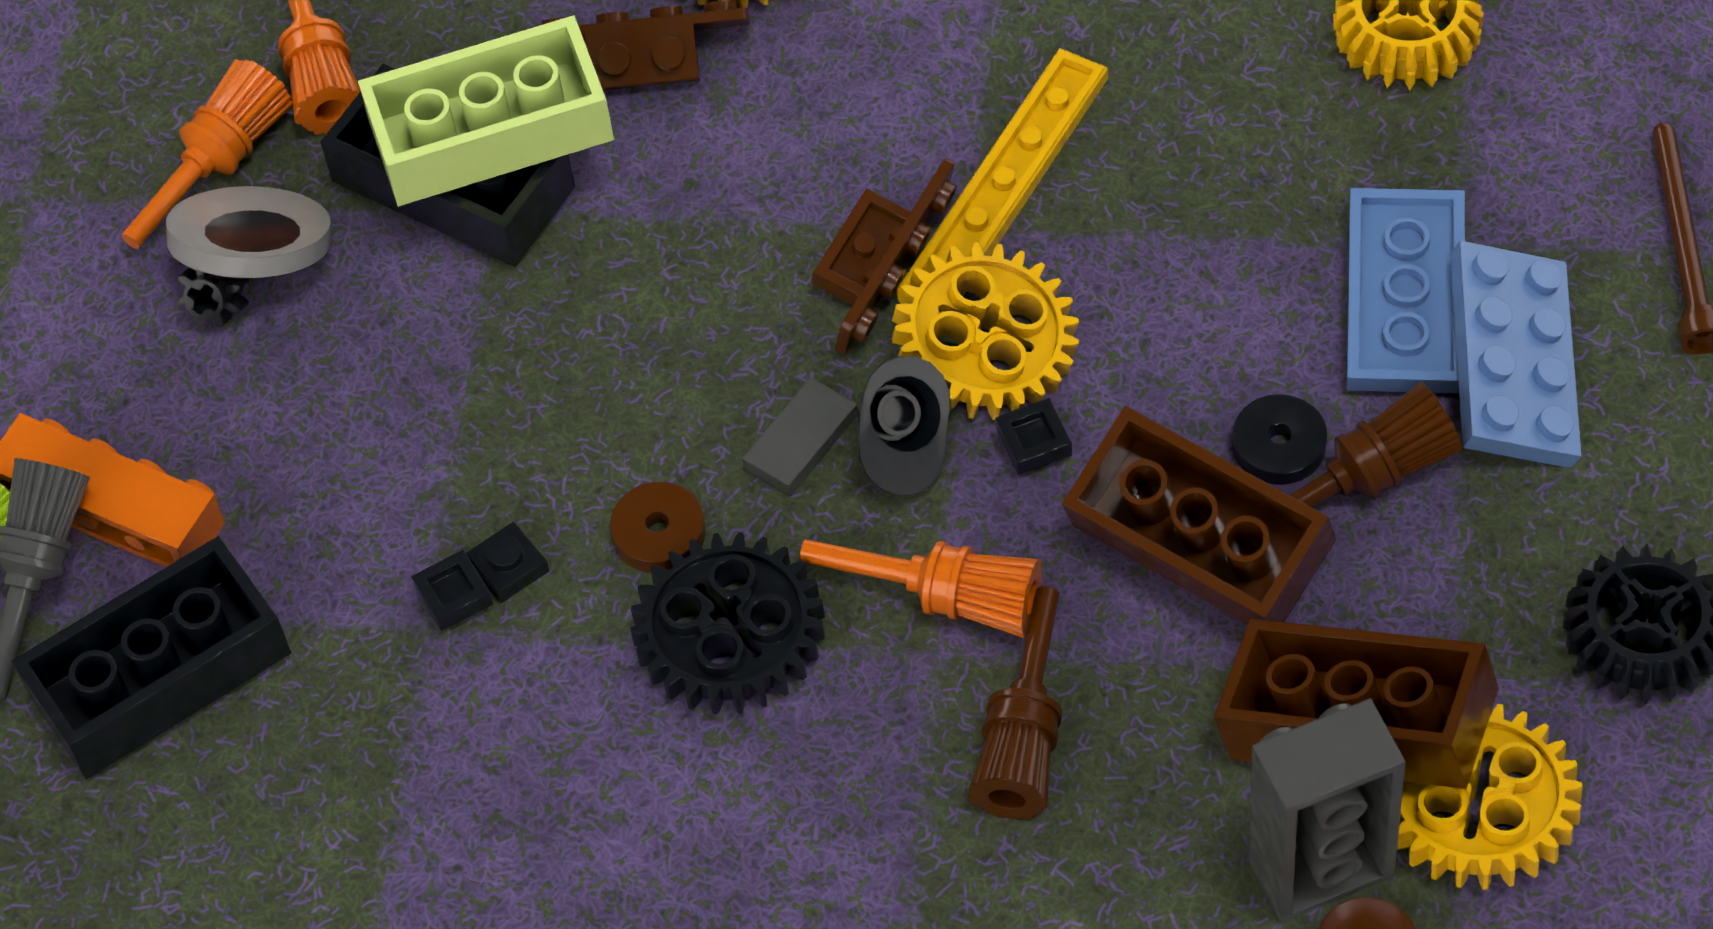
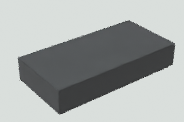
(800, 436)

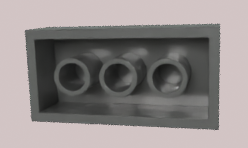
(1325, 808)

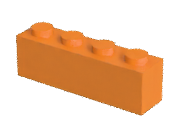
(125, 499)

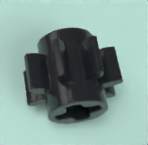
(212, 296)

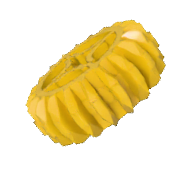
(1406, 38)

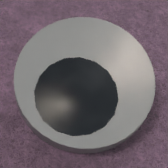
(248, 232)

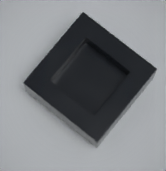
(1033, 436)
(508, 562)
(452, 590)

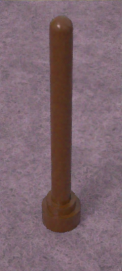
(1697, 319)

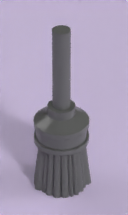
(33, 544)

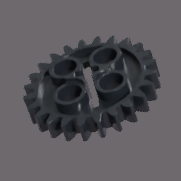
(684, 651)

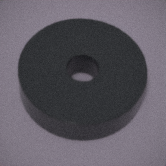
(1280, 461)

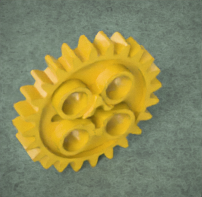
(1004, 291)
(1537, 805)

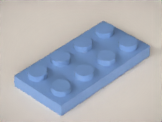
(1402, 289)
(1515, 355)

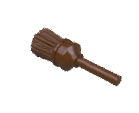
(1392, 445)
(1021, 728)

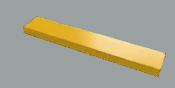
(1017, 159)

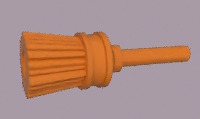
(317, 68)
(217, 138)
(948, 580)

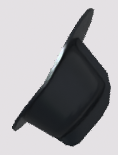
(903, 425)

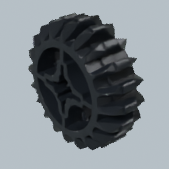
(1638, 652)

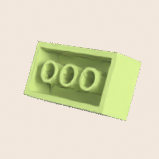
(486, 110)

